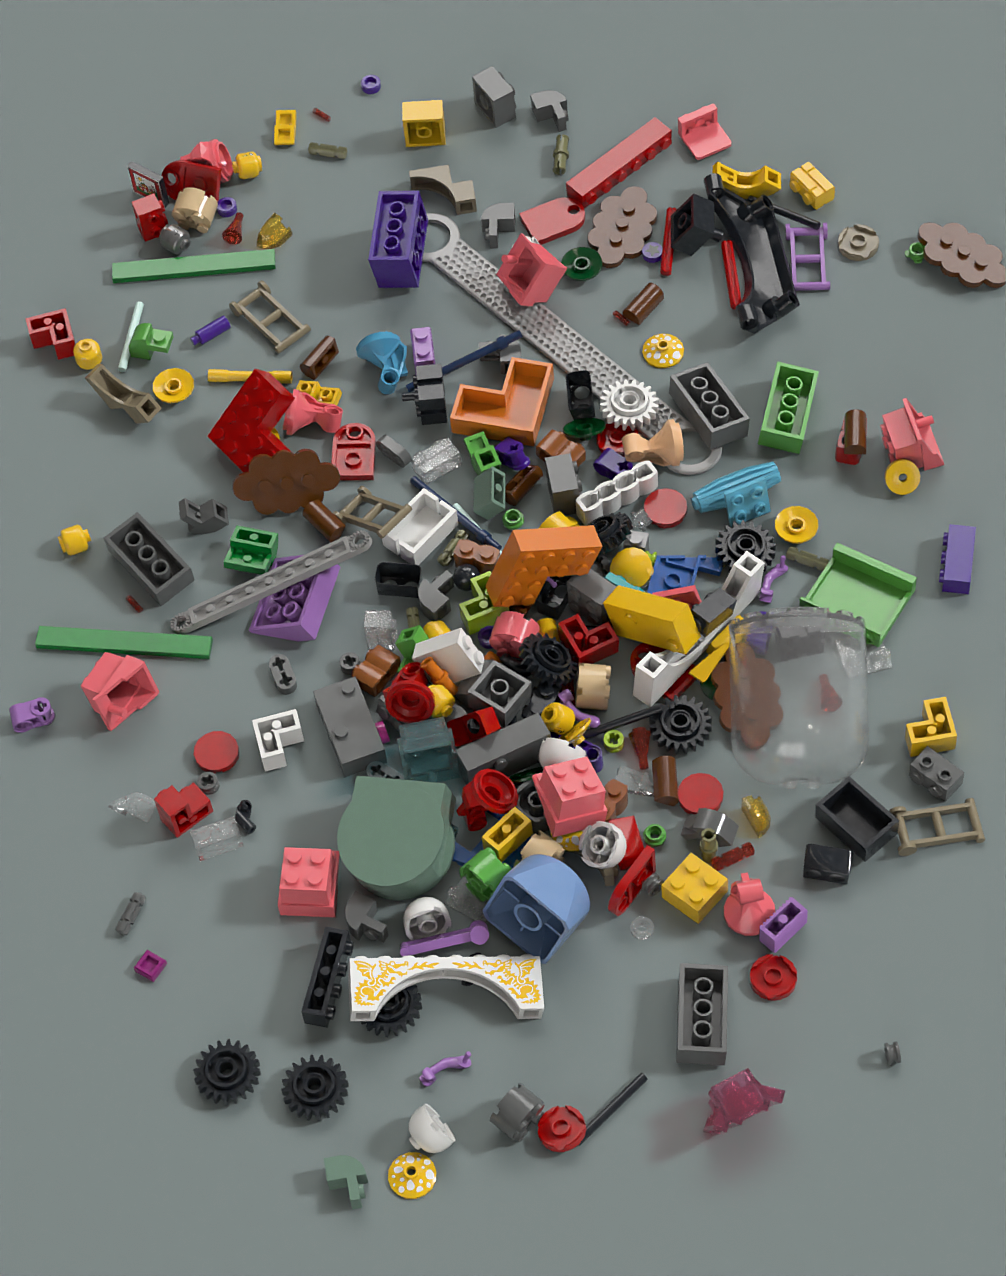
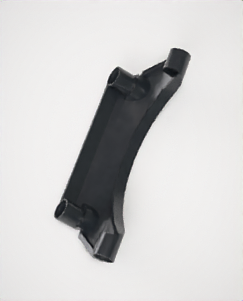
(761, 253)

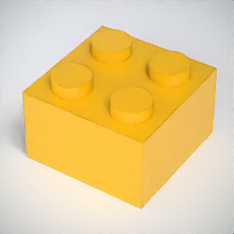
(423, 123)
(694, 888)

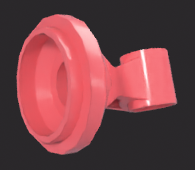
(212, 154)
(307, 410)
(747, 906)

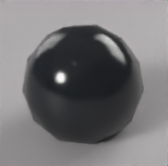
(463, 575)

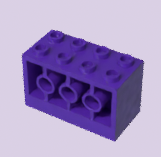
(398, 239)

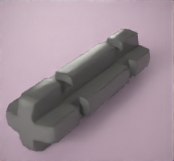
(130, 913)

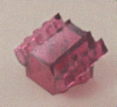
(738, 1100)

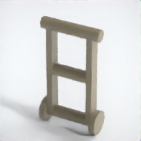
(263, 290)
(380, 504)
(909, 847)

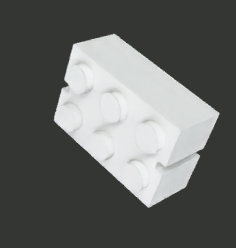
(422, 528)

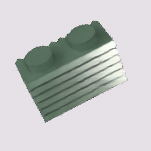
(489, 493)

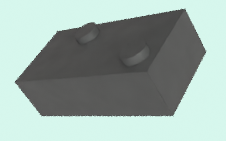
(709, 406)
(149, 559)
(349, 726)
(504, 750)
(702, 1014)

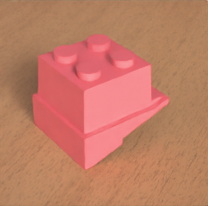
(530, 272)
(910, 437)
(118, 687)
(571, 796)
(309, 882)

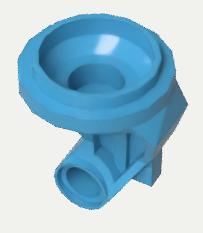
(387, 353)

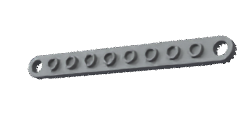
(271, 582)

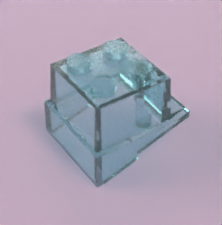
(428, 751)

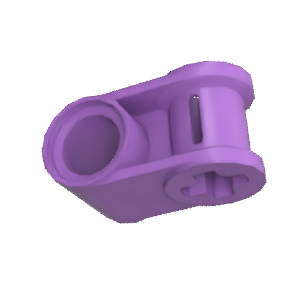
(30, 714)

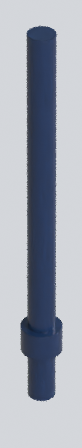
(500, 343)
(481, 535)

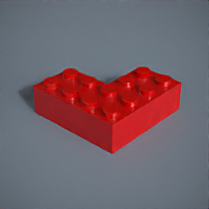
(250, 418)

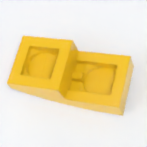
(285, 127)

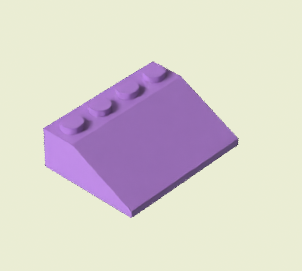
(296, 610)

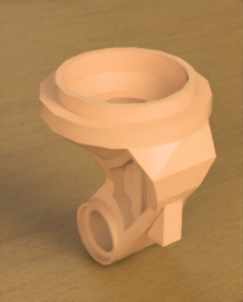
(662, 449)

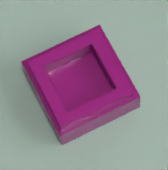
(150, 965)

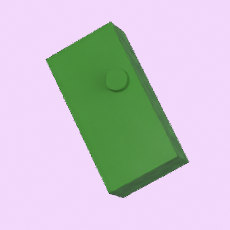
(788, 407)

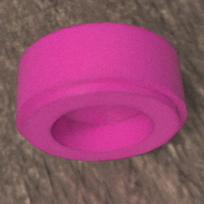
(382, 732)

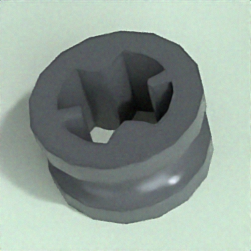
(348, 657)
(209, 788)
(652, 884)
(892, 1052)

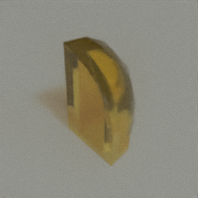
(273, 233)
(756, 814)

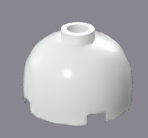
(557, 751)
(602, 845)
(425, 918)
(428, 1131)

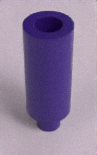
(211, 331)

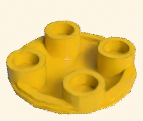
(633, 566)

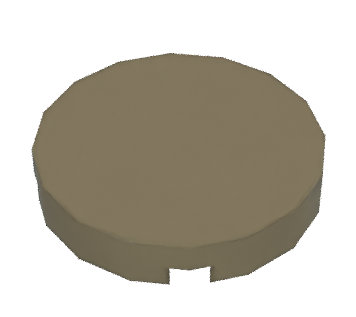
(858, 242)

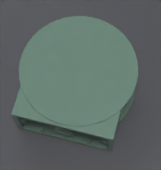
(397, 835)

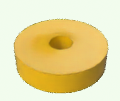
(898, 467)

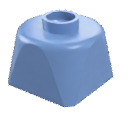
(538, 905)

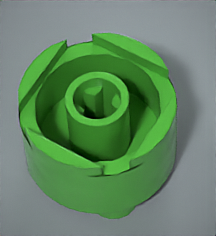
(484, 873)

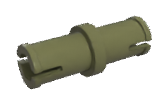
(560, 154)
(708, 845)

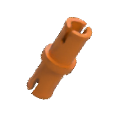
(438, 675)

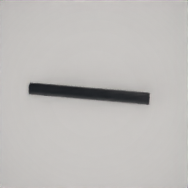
(792, 215)
(620, 722)
(614, 1105)

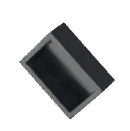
(857, 818)

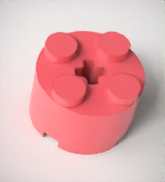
(510, 632)

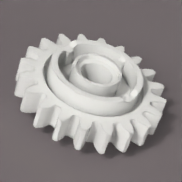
(629, 405)

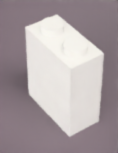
(453, 653)

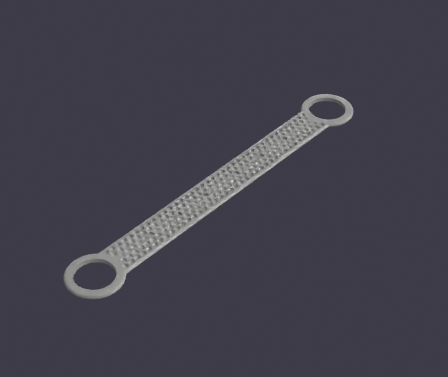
(546, 331)

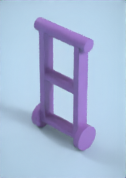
(811, 258)
(476, 932)

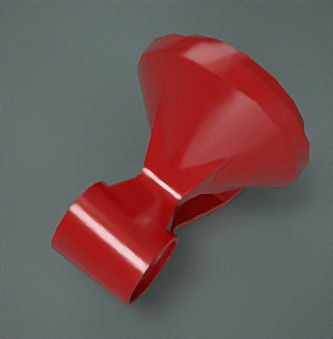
(408, 696)
(485, 792)

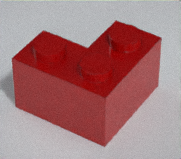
(52, 329)
(587, 645)
(182, 808)

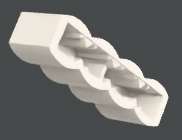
(620, 491)

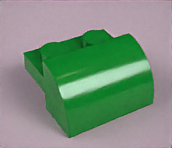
(251, 550)

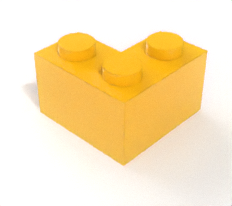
(935, 731)

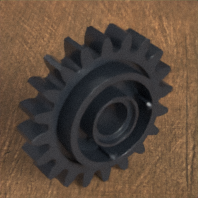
(612, 530)
(733, 540)
(548, 659)
(681, 737)
(399, 1015)
(220, 1059)
(320, 1101)

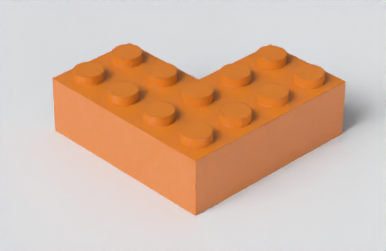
(510, 412)
(540, 554)

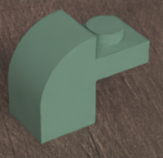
(346, 1172)

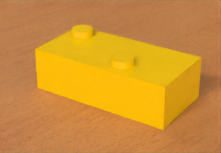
(652, 619)

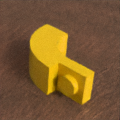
(744, 184)

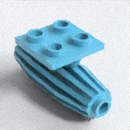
(740, 492)

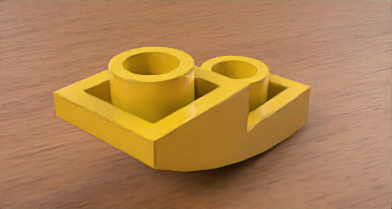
(321, 394)

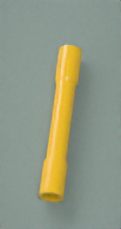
(221, 375)

